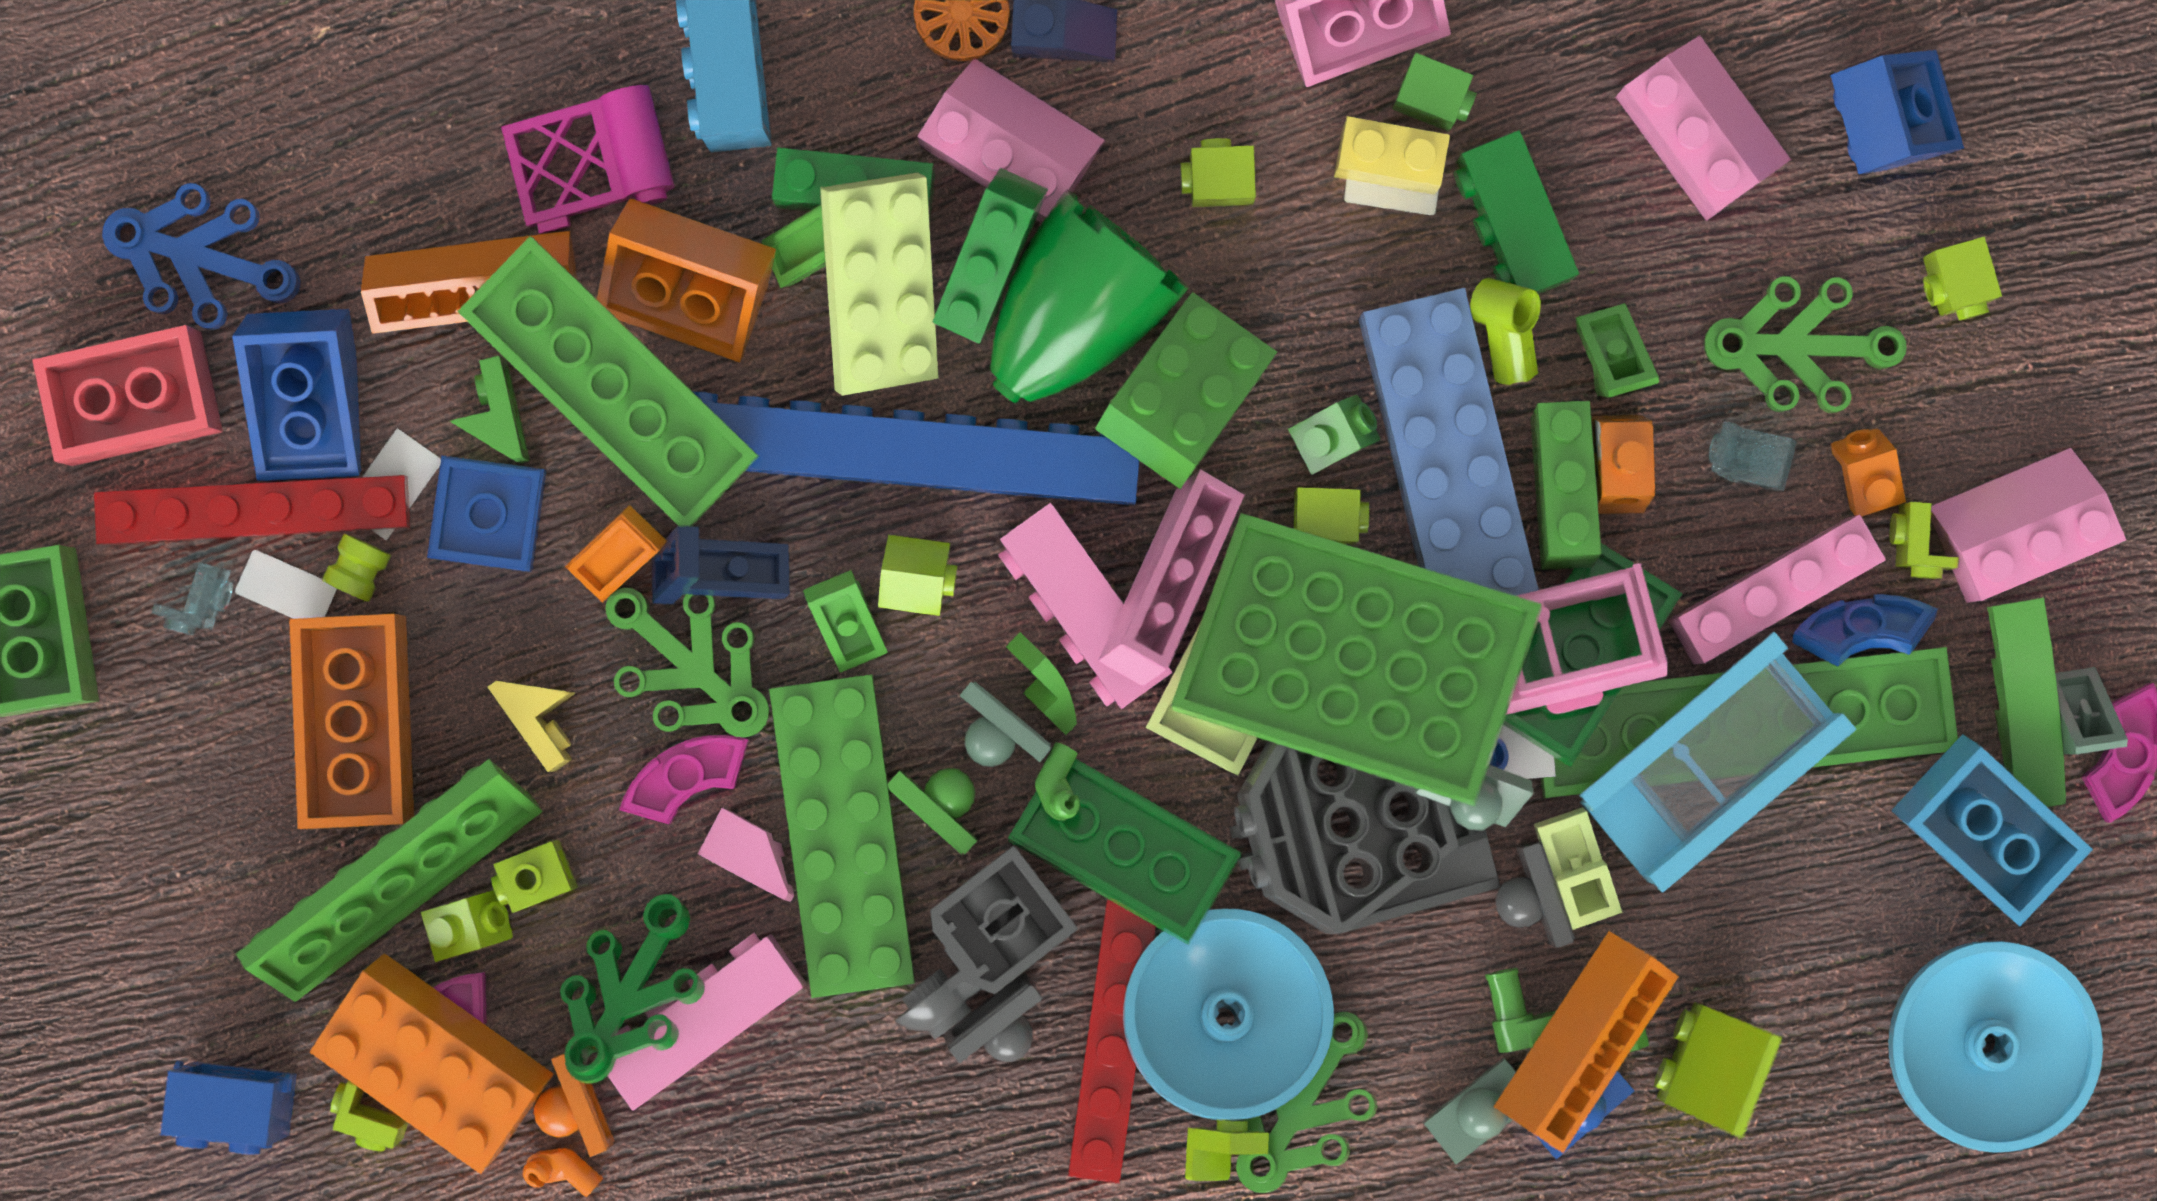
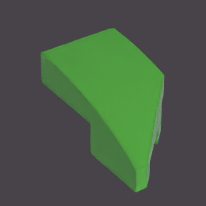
(1049, 689)

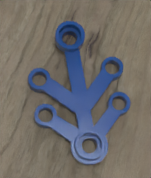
(191, 252)

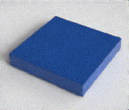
(486, 513)

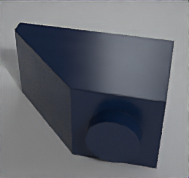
(1063, 30)

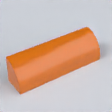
(434, 283)
(1586, 1041)

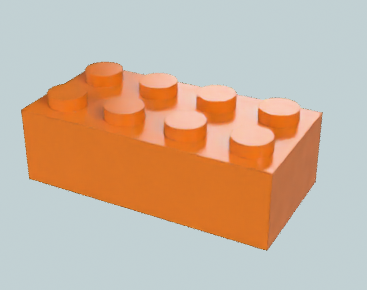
(351, 721)
(431, 1062)

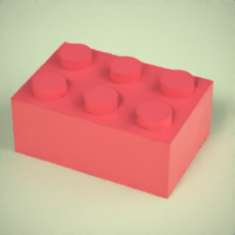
(127, 395)

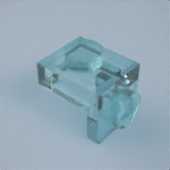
(1751, 457)
(207, 596)

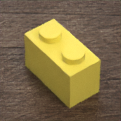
(1391, 155)

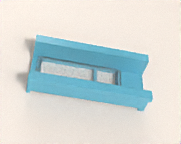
(1714, 764)

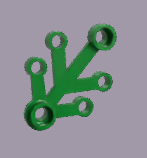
(626, 996)

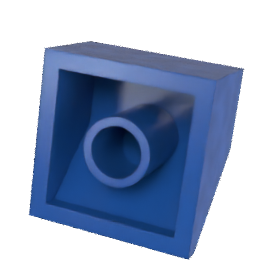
(1896, 111)

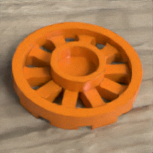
(961, 18)

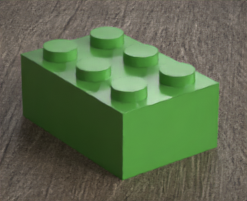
(1185, 390)
(43, 632)

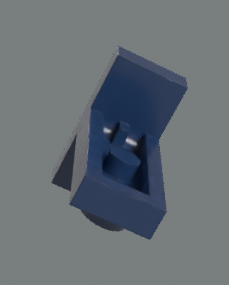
(718, 568)

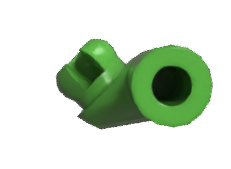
(1053, 786)

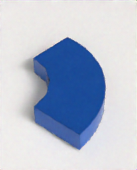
(1865, 624)

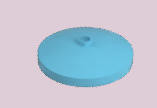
(1277, 1005)
(2042, 1053)

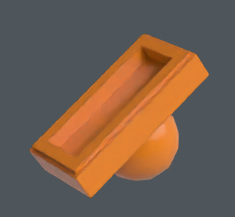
(616, 553)
(572, 1107)

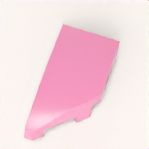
(747, 853)

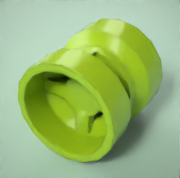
(356, 567)

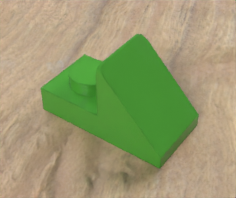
(1615, 351)
(502, 424)
(845, 621)

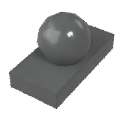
(1535, 897)
(997, 1024)

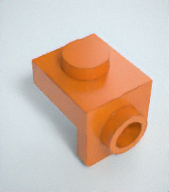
(1869, 471)

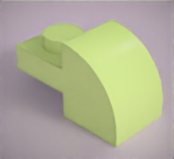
(1578, 868)

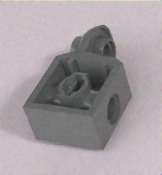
(993, 934)

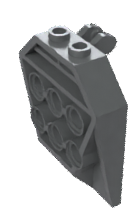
(1304, 861)

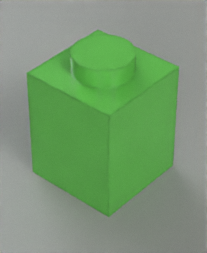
(1435, 93)

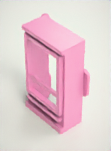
(1586, 686)

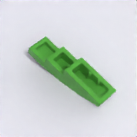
(2028, 699)

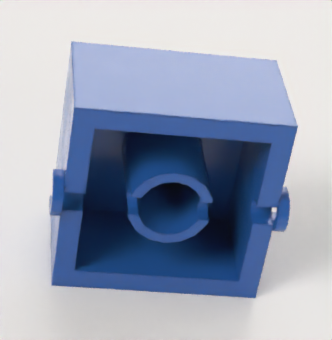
(227, 1105)

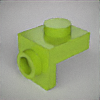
(1912, 533)
(466, 925)
(370, 1126)
(1211, 1148)

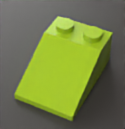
(1716, 1068)

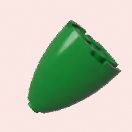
(1076, 302)

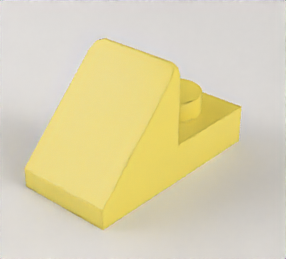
(525, 708)

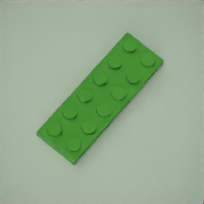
(608, 383)
(842, 836)
(389, 881)

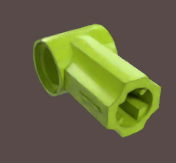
(1509, 318)

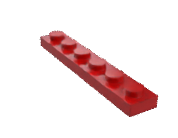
(252, 510)
(1108, 1063)

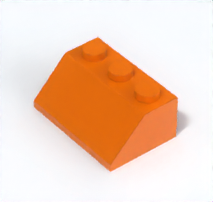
(684, 279)

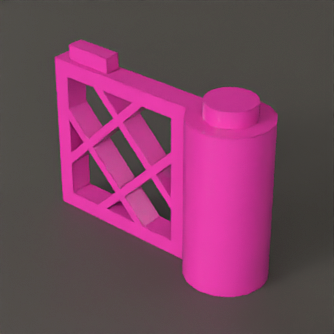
(629, 147)

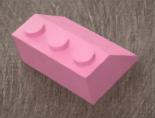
(1350, 34)
(996, 124)
(1702, 127)
(2025, 525)

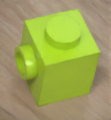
(1219, 174)
(1961, 279)
(1331, 513)
(916, 575)
(533, 877)

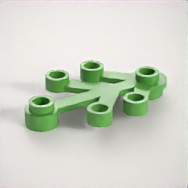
(1795, 345)
(693, 668)
(1301, 1115)

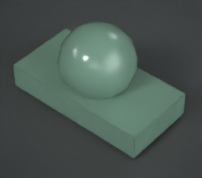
(993, 737)
(1498, 800)
(1470, 1115)

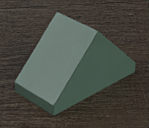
(2087, 713)

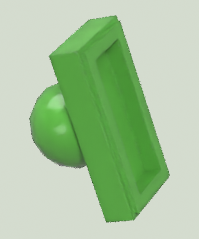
(798, 248)
(945, 797)

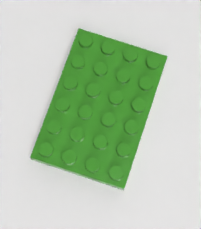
(1357, 658)

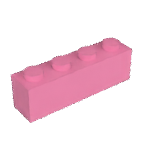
(1171, 578)
(1777, 589)
(1073, 593)
(730, 1004)

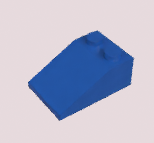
(300, 393)

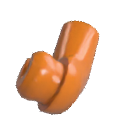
(561, 1165)

